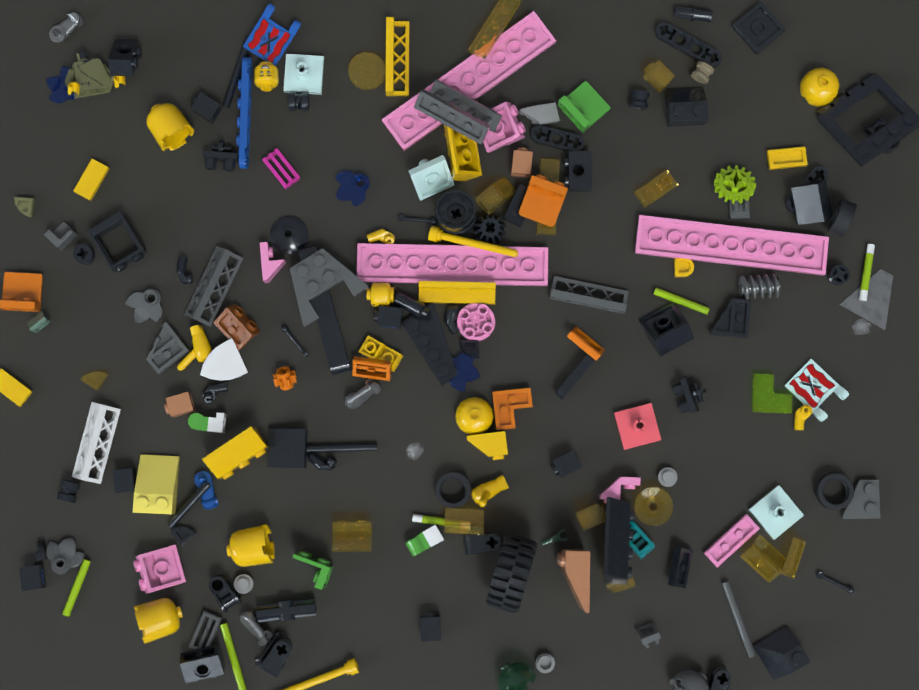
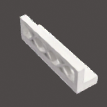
(89, 442)

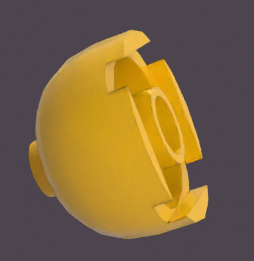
(819, 86)
(474, 416)

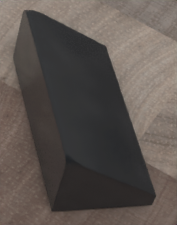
(512, 214)

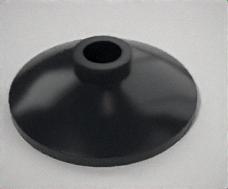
(290, 244)

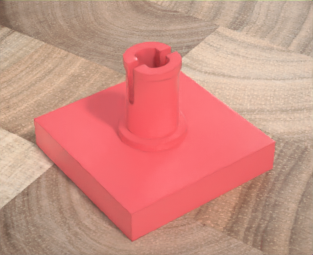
(637, 426)

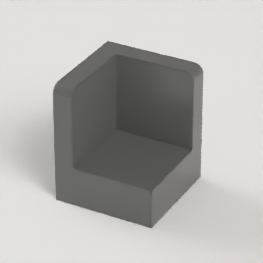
(61, 235)

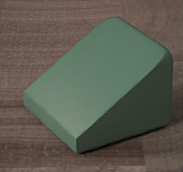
(38, 322)

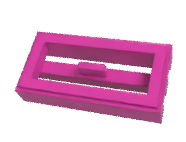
(271, 156)

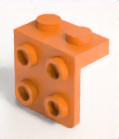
(543, 200)

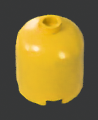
(168, 126)
(251, 546)
(158, 619)

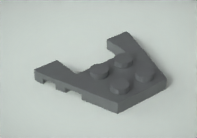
(318, 275)

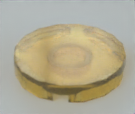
(366, 71)

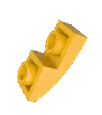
(376, 350)

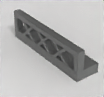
(207, 285)
(585, 300)

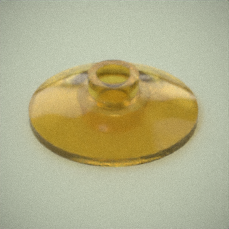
(663, 509)

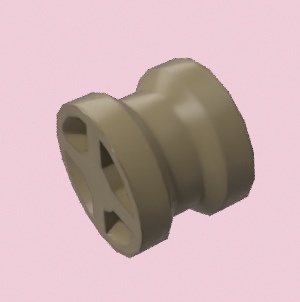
(702, 72)

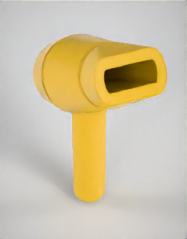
(201, 347)
(487, 490)

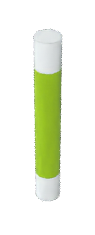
(866, 272)
(428, 519)

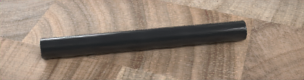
(235, 77)
(341, 448)

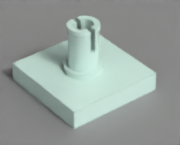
(303, 74)
(431, 177)
(776, 512)

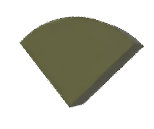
(25, 205)

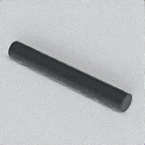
(189, 504)

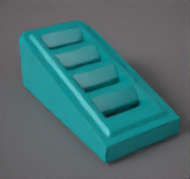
(650, 545)

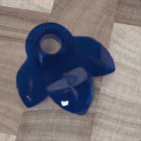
(59, 89)
(350, 189)
(465, 372)

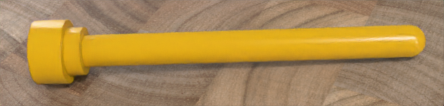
(436, 234)
(350, 667)

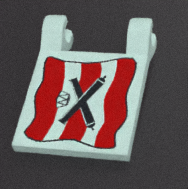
(812, 386)

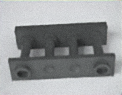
(458, 111)

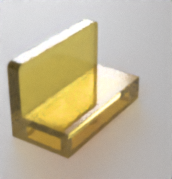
(464, 521)
(764, 559)

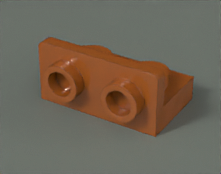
(236, 326)

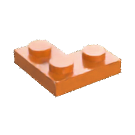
(506, 402)

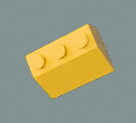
(462, 156)
(236, 453)

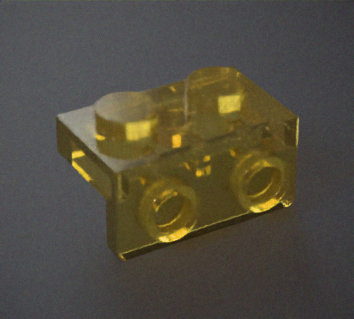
(352, 536)

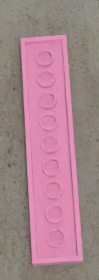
(475, 76)
(732, 245)
(451, 264)

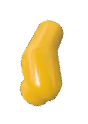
(381, 235)
(801, 415)

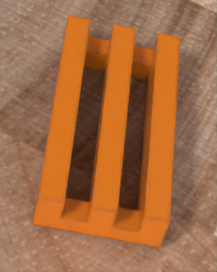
(586, 343)
(372, 365)

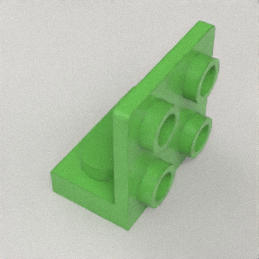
(583, 106)
(322, 576)

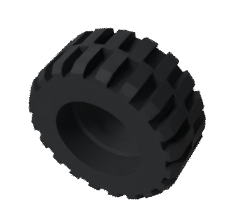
(511, 573)

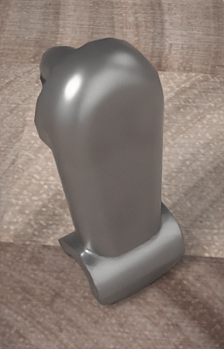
(64, 29)
(357, 398)
(249, 621)

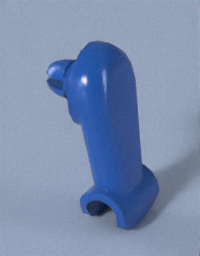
(209, 500)

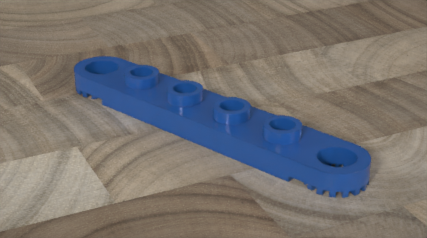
(244, 119)

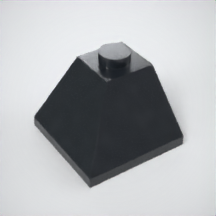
(781, 653)

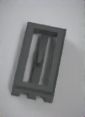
(211, 616)

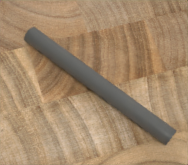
(738, 619)

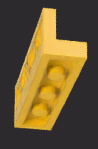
(390, 53)
(457, 292)

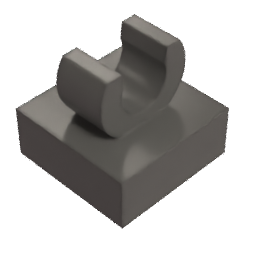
(738, 210)
(648, 634)

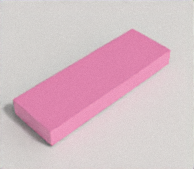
(731, 540)

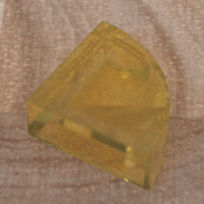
(94, 379)

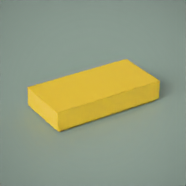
(787, 158)
(91, 179)
(13, 388)

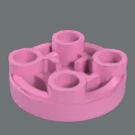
(476, 321)

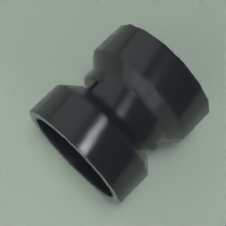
(298, 101)
(68, 491)

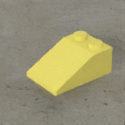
(156, 485)

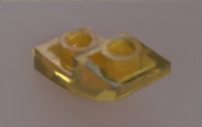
(656, 188)

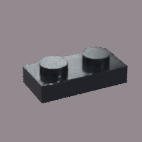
(680, 567)

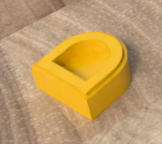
(683, 267)

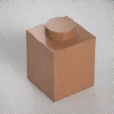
(521, 163)
(180, 404)

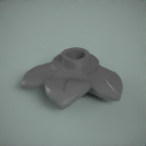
(143, 307)
(64, 552)

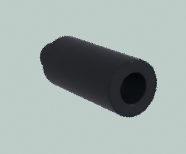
(411, 305)

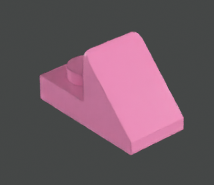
(269, 267)

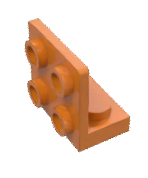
(22, 292)

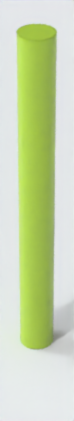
(233, 657)

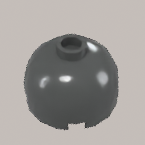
(689, 680)

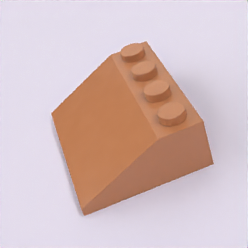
(576, 569)

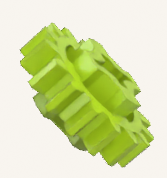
(727, 180)

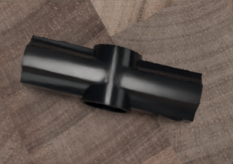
(286, 610)

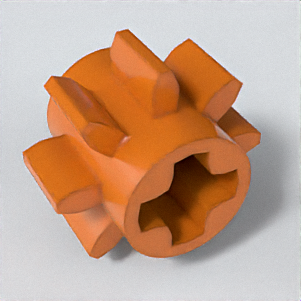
(284, 378)

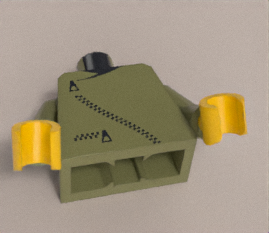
(90, 77)

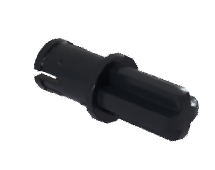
(693, 14)

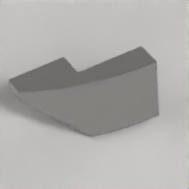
(541, 114)

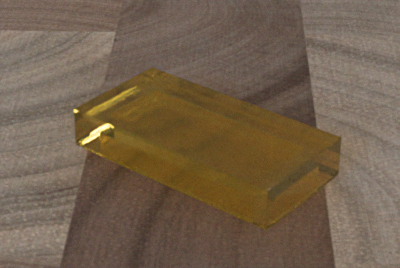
(793, 558)

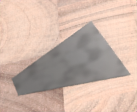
(878, 300)

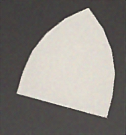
(224, 363)

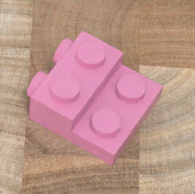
(508, 129)
(159, 569)

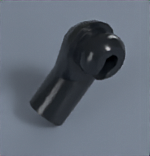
(181, 271)
(450, 317)
(212, 391)
(328, 464)

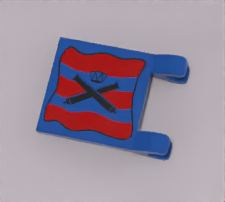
(269, 39)

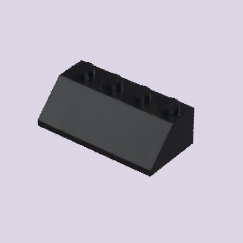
(617, 542)

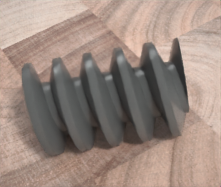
(759, 285)

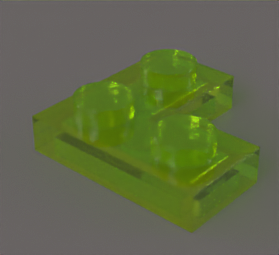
(765, 400)

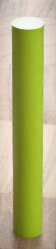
(682, 301)
(76, 587)

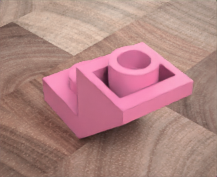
(615, 488)

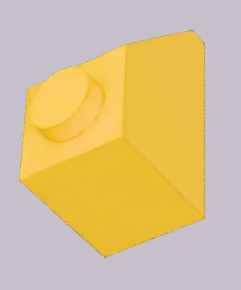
(490, 444)

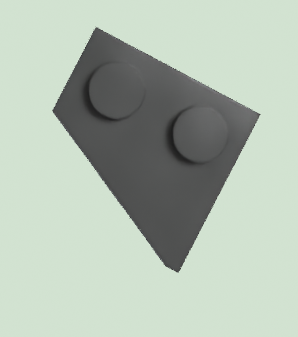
(166, 349)
(864, 502)

